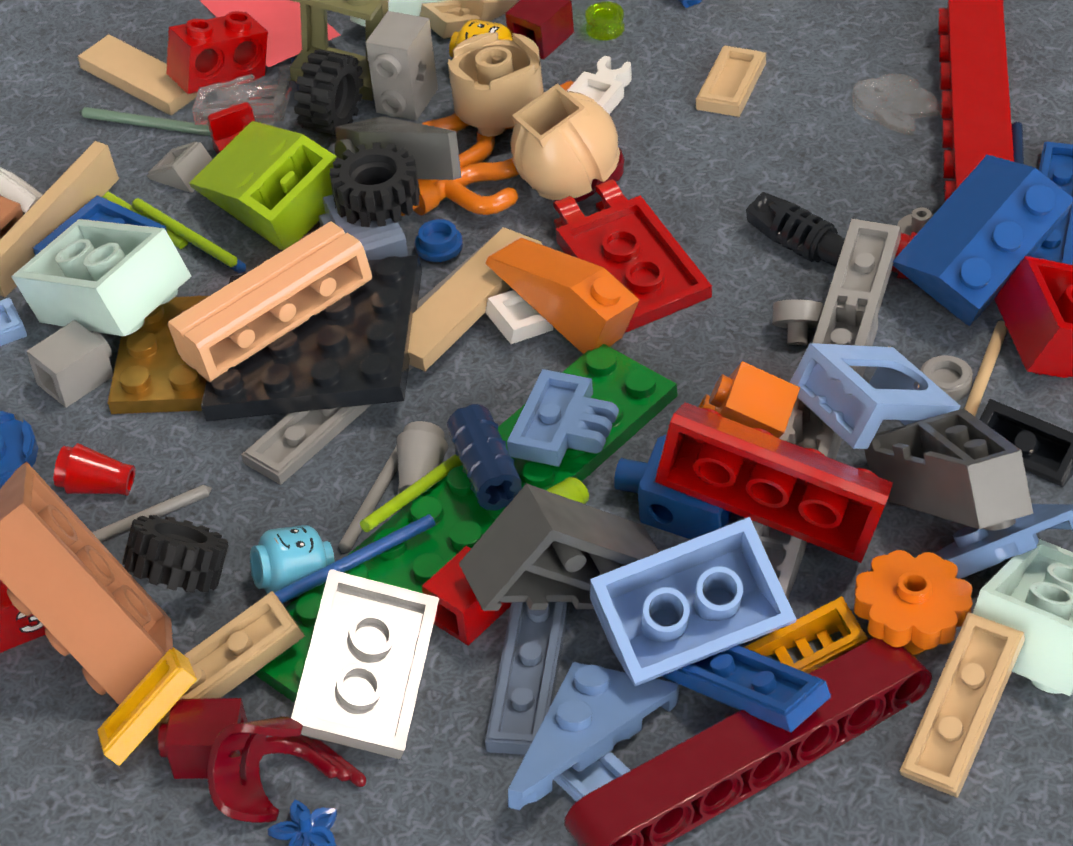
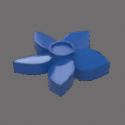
(306, 827)

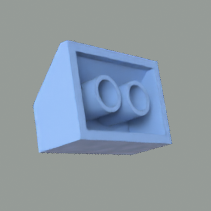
(690, 602)

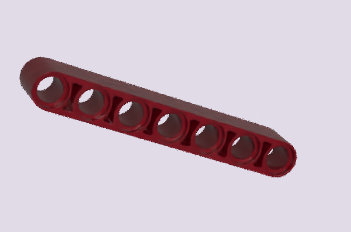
(746, 754)

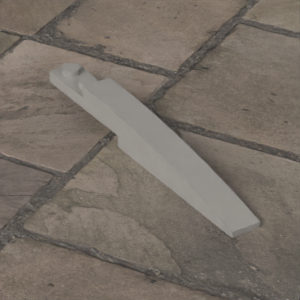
(846, 319)

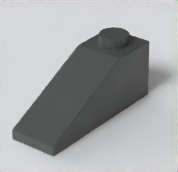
(431, 146)

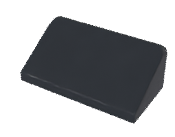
(1044, 447)

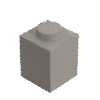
(71, 363)

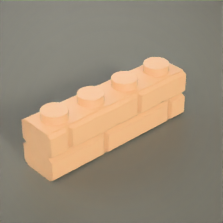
(270, 300)

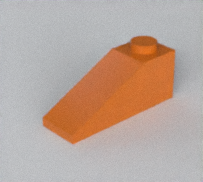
(568, 292)

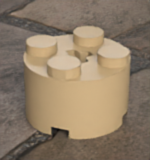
(494, 80)

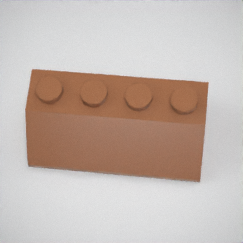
(77, 588)

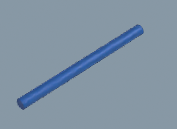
(356, 558)

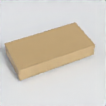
(731, 81)

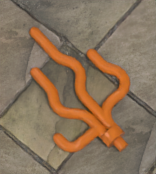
(472, 170)

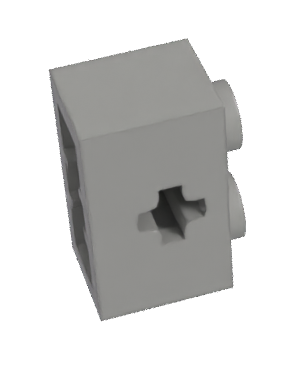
(402, 65)

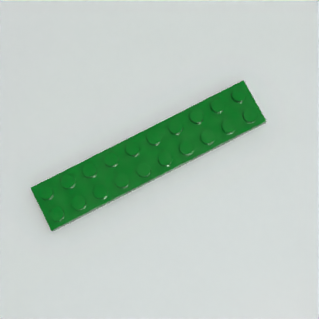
(455, 509)

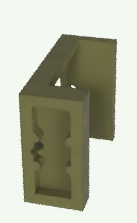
(315, 32)

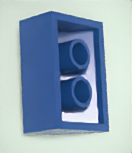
(983, 235)

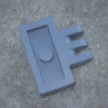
(559, 418)

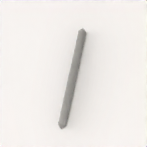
(370, 502)
(160, 510)

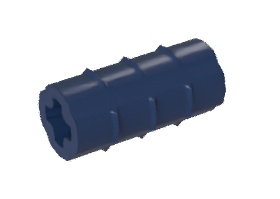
(484, 456)

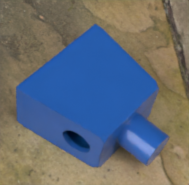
(664, 506)

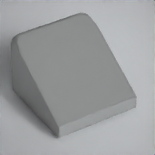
(180, 166)

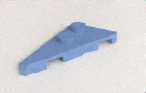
(982, 548)
(584, 724)

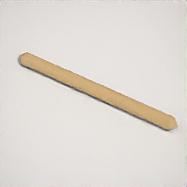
(986, 368)

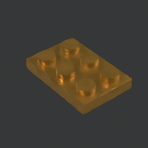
(151, 372)

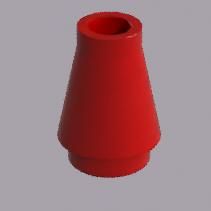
(91, 472)

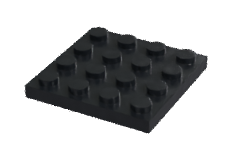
(333, 360)

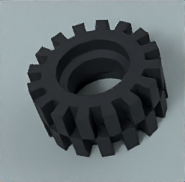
(328, 91)
(394, 190)
(175, 553)

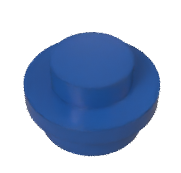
(438, 241)

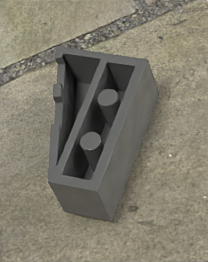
(953, 470)
(549, 551)

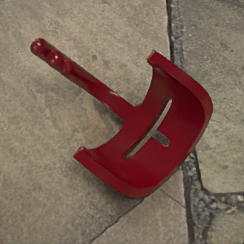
(236, 779)

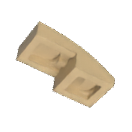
(450, 15)

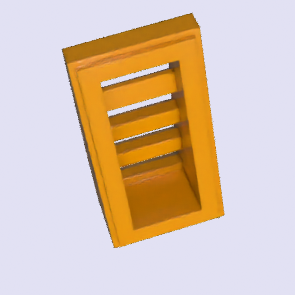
(815, 625)

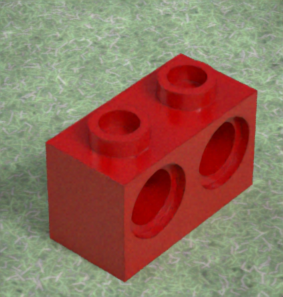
(216, 50)

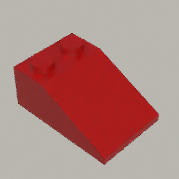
(1040, 315)

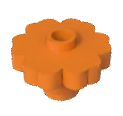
(912, 600)

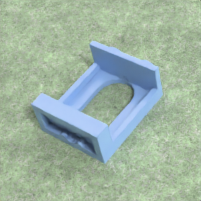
(858, 407)

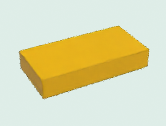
(146, 705)

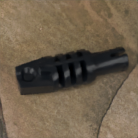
(795, 228)

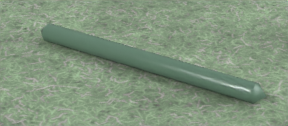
(145, 121)

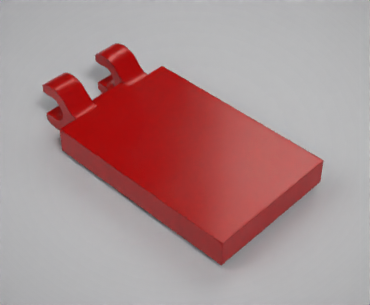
(635, 250)

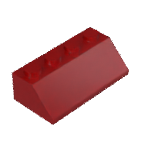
(772, 481)

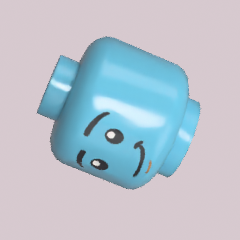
(288, 556)

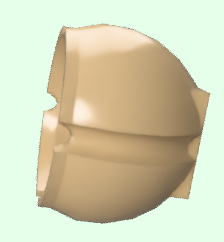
(564, 143)

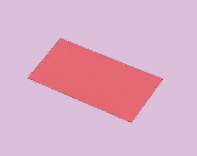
(278, 17)

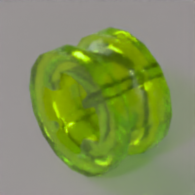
(604, 21)

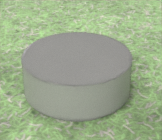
(949, 374)

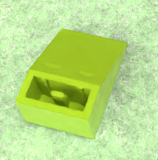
(270, 182)

